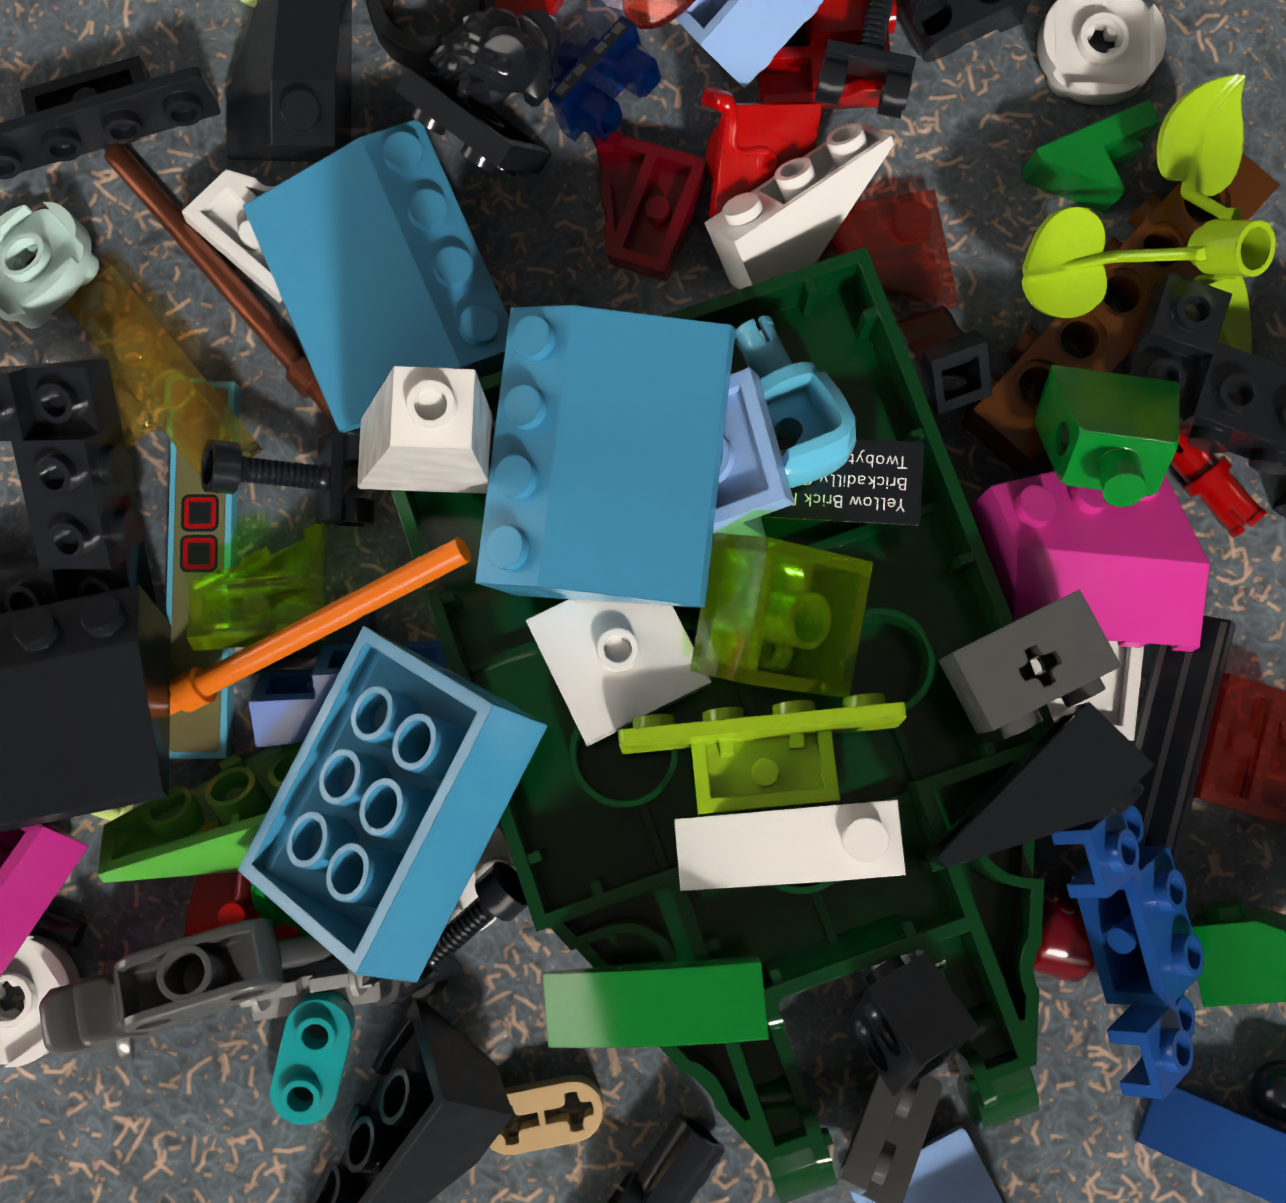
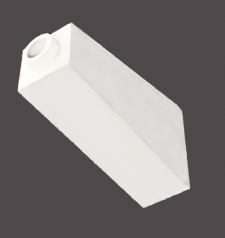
(427, 433)

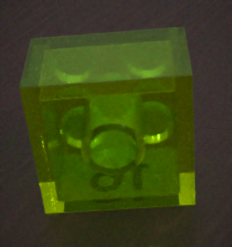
(781, 615)

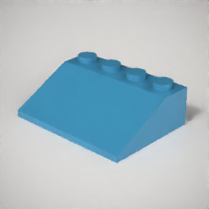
(378, 268)
(606, 456)
(390, 807)

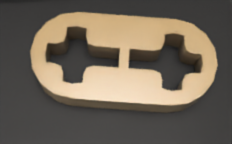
(555, 1129)

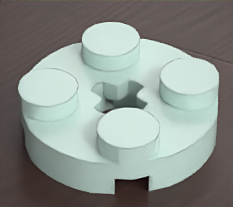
(59, 267)

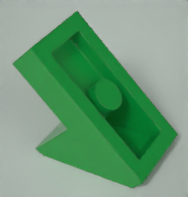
(1085, 161)

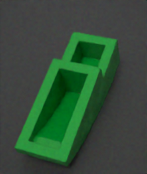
(656, 1004)

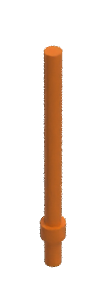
(200, 686)

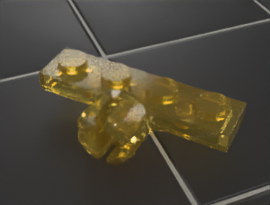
(151, 373)

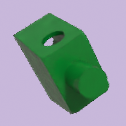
(1109, 431)

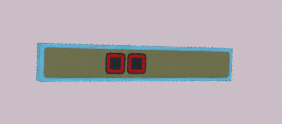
(199, 542)

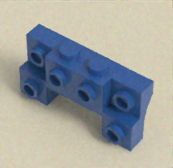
(1139, 945)

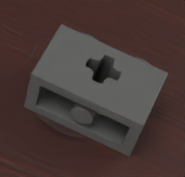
(1063, 641)

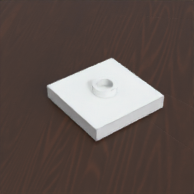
(615, 661)

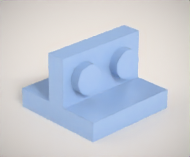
(751, 462)

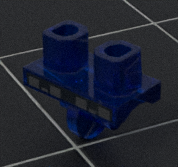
(596, 76)

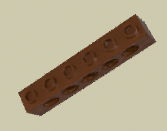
(1106, 336)

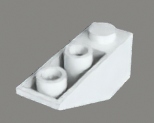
(798, 209)

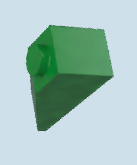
(1241, 954)

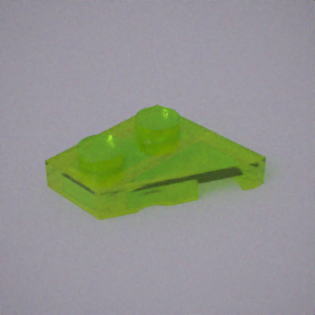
(258, 594)

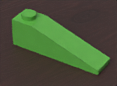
(198, 827)

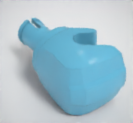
(801, 404)

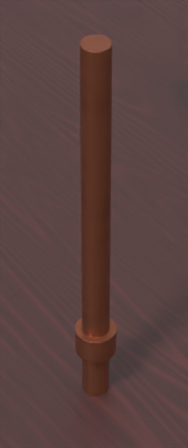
(218, 273)

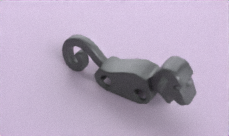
(171, 987)

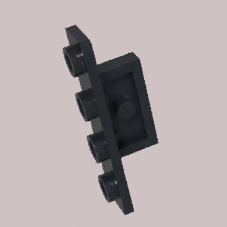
(100, 111)

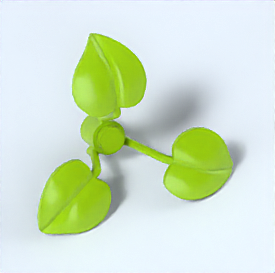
(1201, 148)

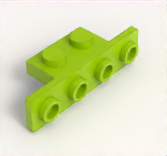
(765, 758)

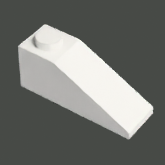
(790, 846)

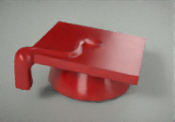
(754, 142)

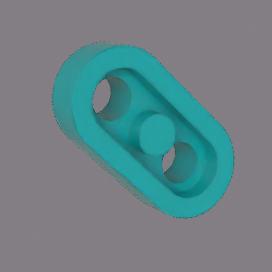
(312, 1061)

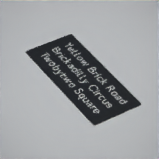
(873, 486)

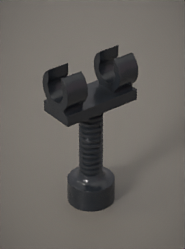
(868, 61)
(225, 468)
(498, 897)

